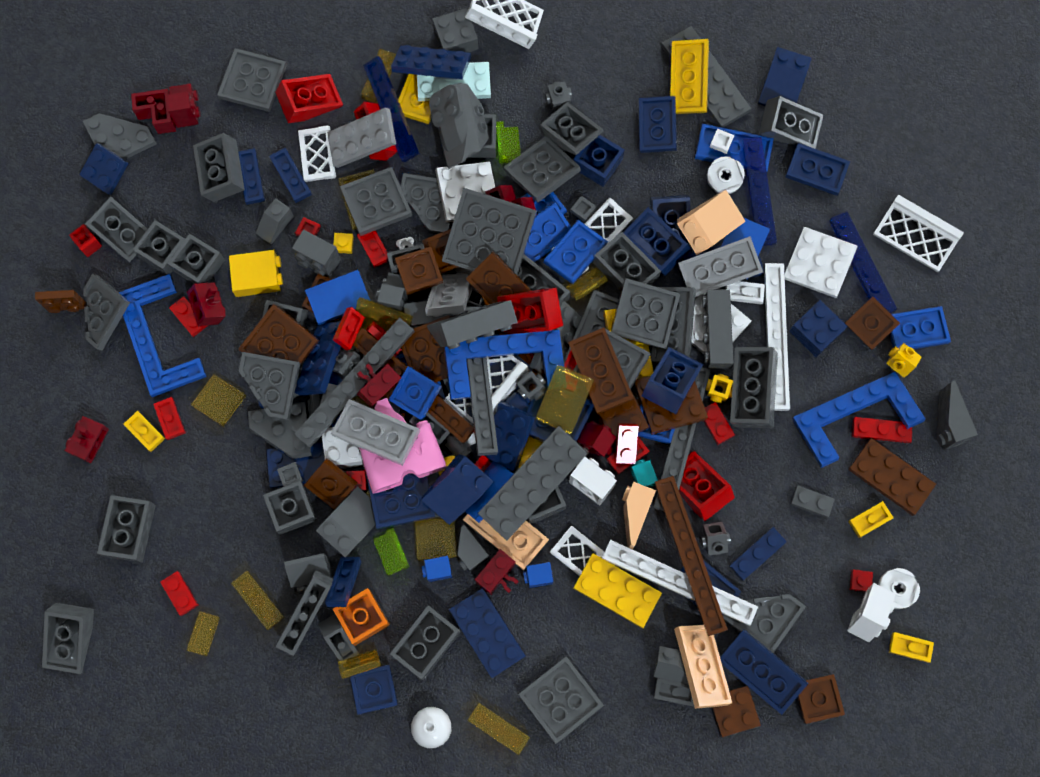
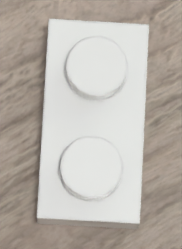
(746, 292)

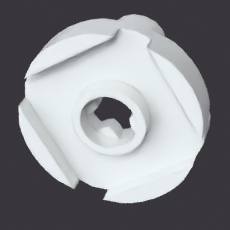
(729, 166)
(908, 583)

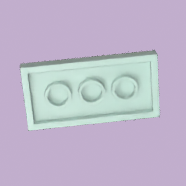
(476, 76)

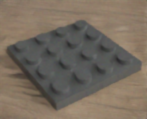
(487, 226)

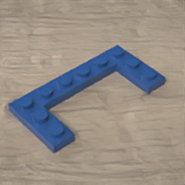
(502, 345)
(156, 378)
(889, 387)

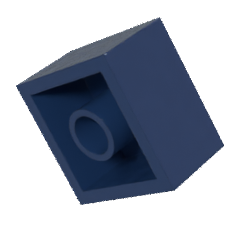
(599, 160)
(818, 328)

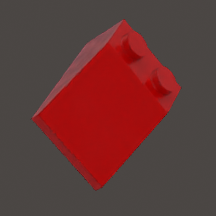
(307, 97)
(535, 311)
(704, 488)

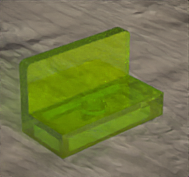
(507, 142)
(391, 552)

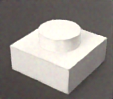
(721, 141)

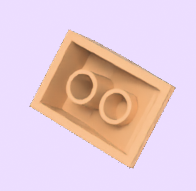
(710, 222)
(636, 506)

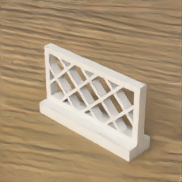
(502, 25)
(922, 218)
(503, 390)

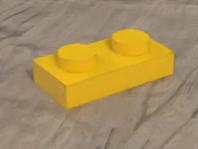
(144, 431)
(870, 519)
(911, 647)

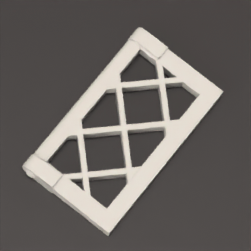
(319, 174)
(620, 212)
(584, 541)

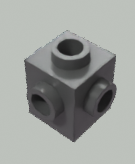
(558, 95)
(345, 363)
(526, 381)
(715, 538)

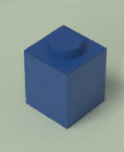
(437, 569)
(538, 575)

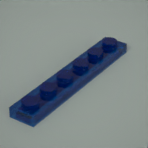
(387, 99)
(759, 186)
(862, 262)

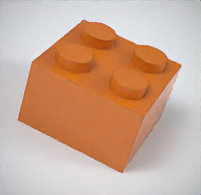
(361, 617)

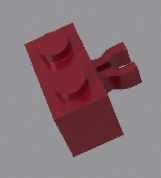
(206, 304)
(378, 385)
(596, 438)
(86, 439)
(495, 572)

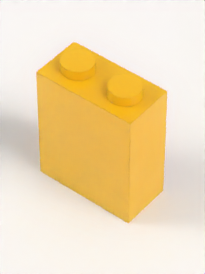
(255, 273)

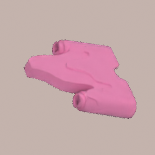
(423, 459)

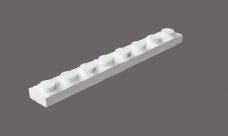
(776, 329)
(675, 580)

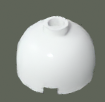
(431, 727)

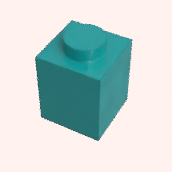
(644, 473)

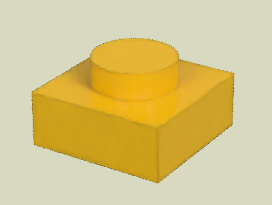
(344, 242)

